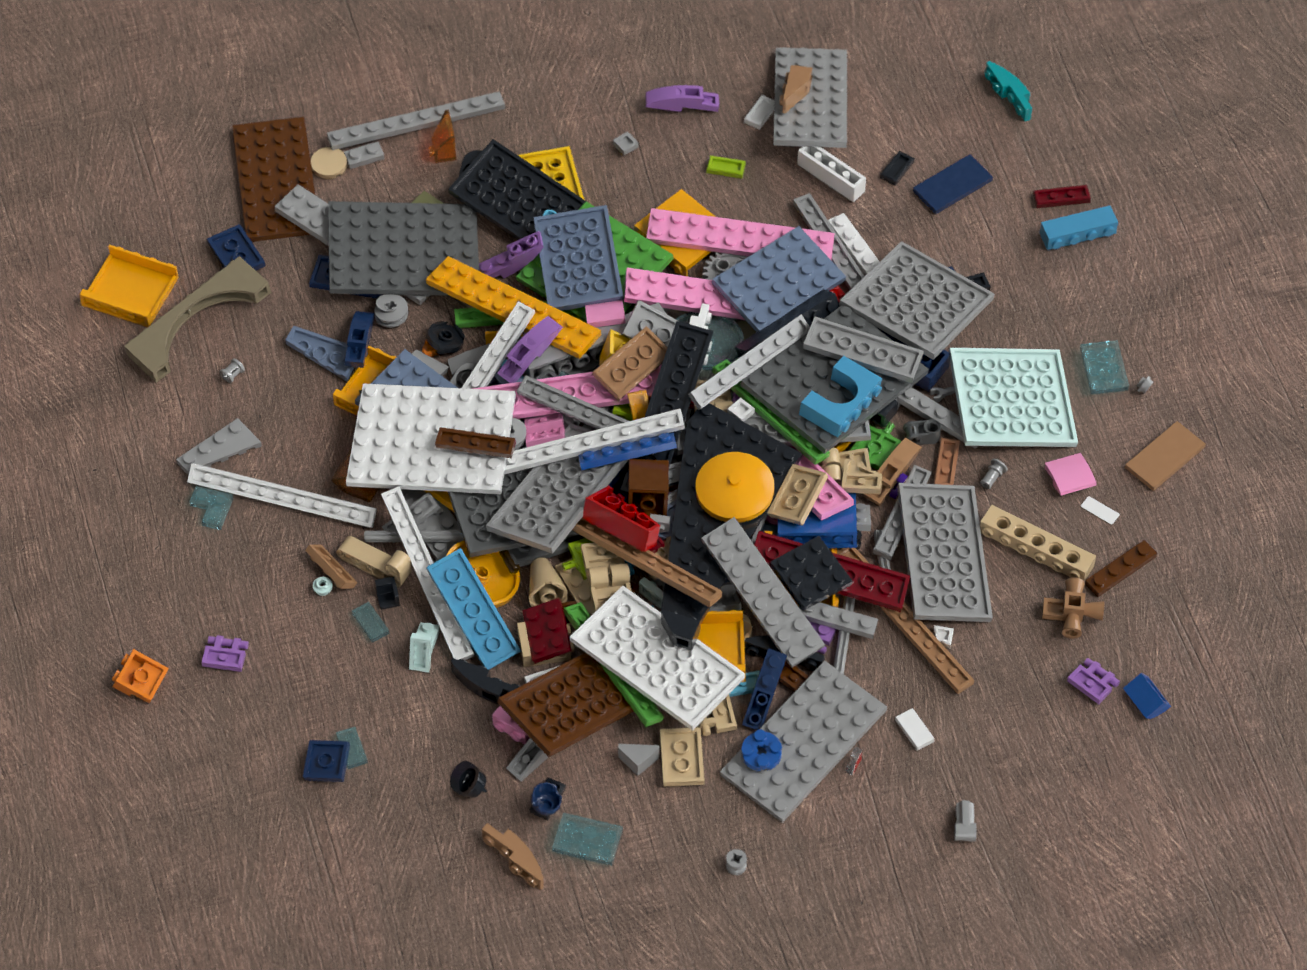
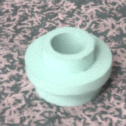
(322, 590)

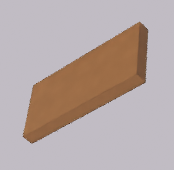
(631, 363)
(1165, 456)

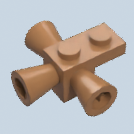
(1072, 608)

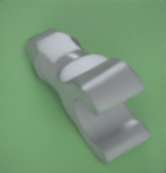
(941, 392)

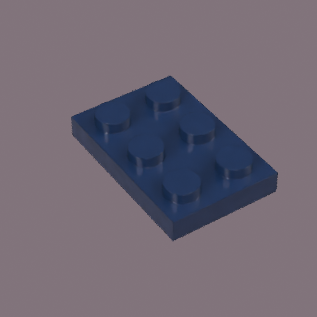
(235, 243)

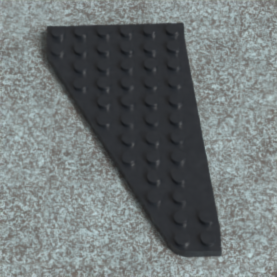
(708, 435)

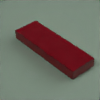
(1061, 196)

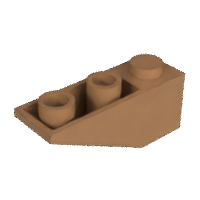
(796, 86)

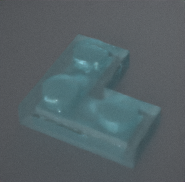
(216, 505)

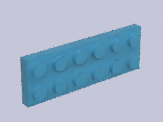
(473, 609)

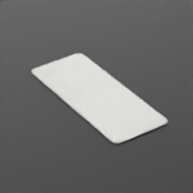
(1100, 510)

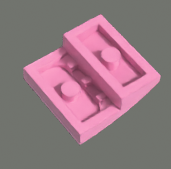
(605, 313)
(544, 429)
(1070, 474)

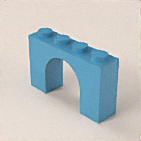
(835, 416)

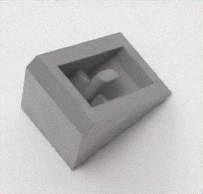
(637, 756)

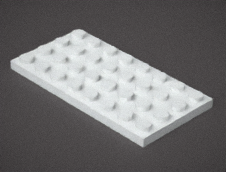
(634, 646)

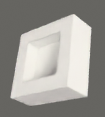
(741, 410)

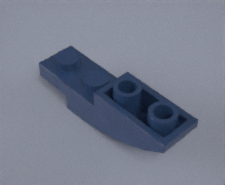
(359, 338)
(764, 689)

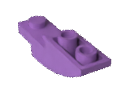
(680, 96)
(515, 258)
(528, 347)

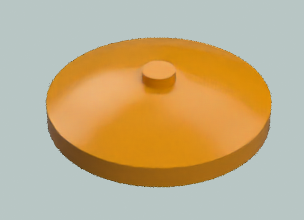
(734, 487)
(493, 574)

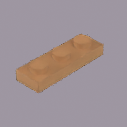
(331, 567)

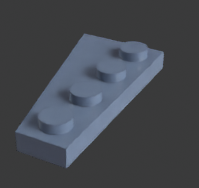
(321, 349)

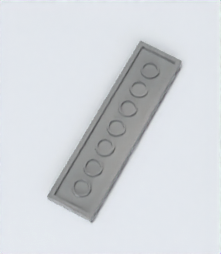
(763, 592)

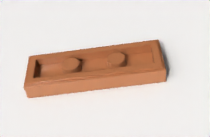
(946, 461)

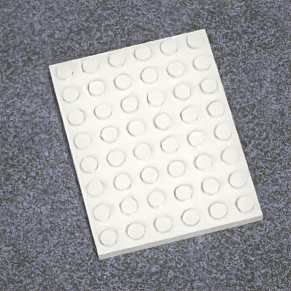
(399, 434)

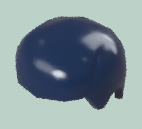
(545, 799)

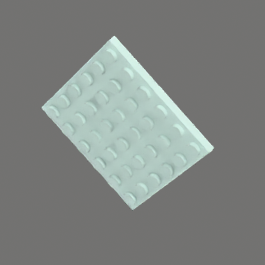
(1012, 397)

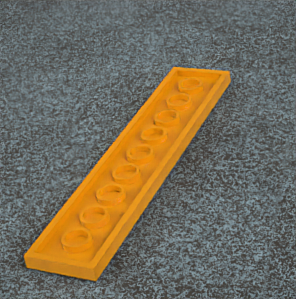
(500, 299)

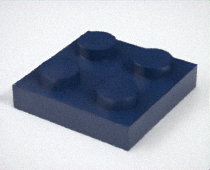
(326, 761)

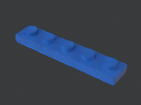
(627, 451)

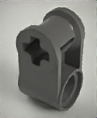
(921, 431)

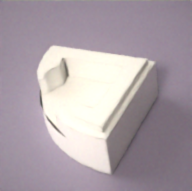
(944, 635)

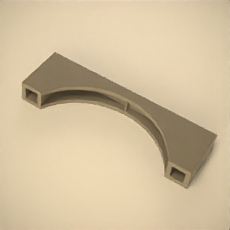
(233, 283)

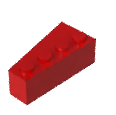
(621, 519)

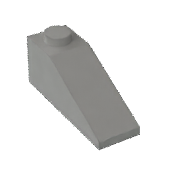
(527, 760)

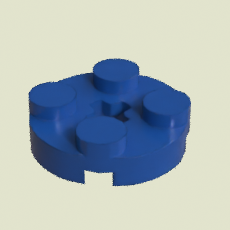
(758, 740)

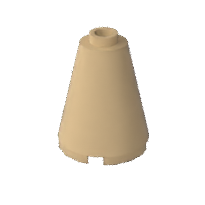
(545, 583)

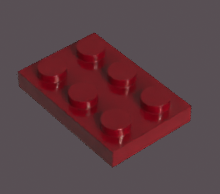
(547, 630)

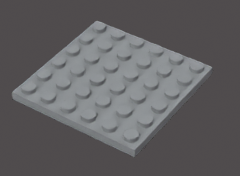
(917, 299)

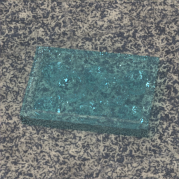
(1104, 367)
(587, 839)

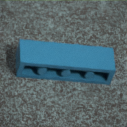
(1078, 227)

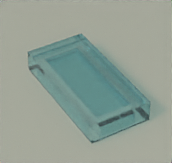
(370, 622)
(356, 753)

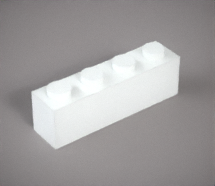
(832, 172)

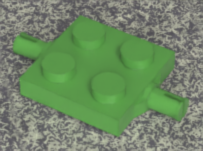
(879, 446)

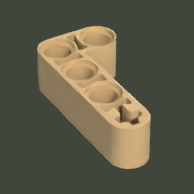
(375, 561)

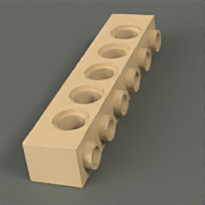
(1033, 535)

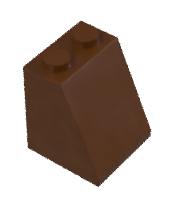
(649, 485)

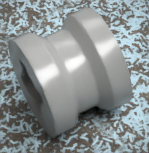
(733, 866)

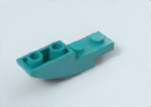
(1011, 87)

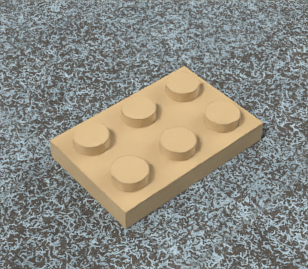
(797, 494)
(681, 757)

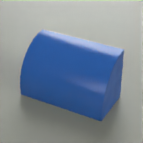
(1146, 696)

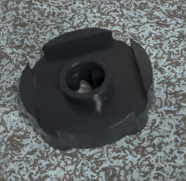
(453, 338)

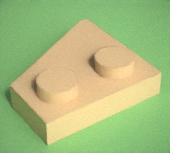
(860, 479)

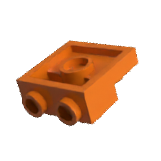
(139, 676)

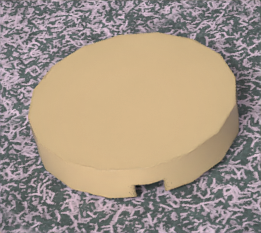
(328, 163)

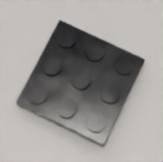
(811, 573)

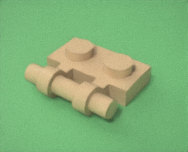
(722, 719)

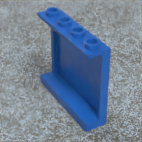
(835, 531)

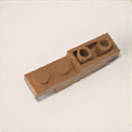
(895, 464)
(520, 857)

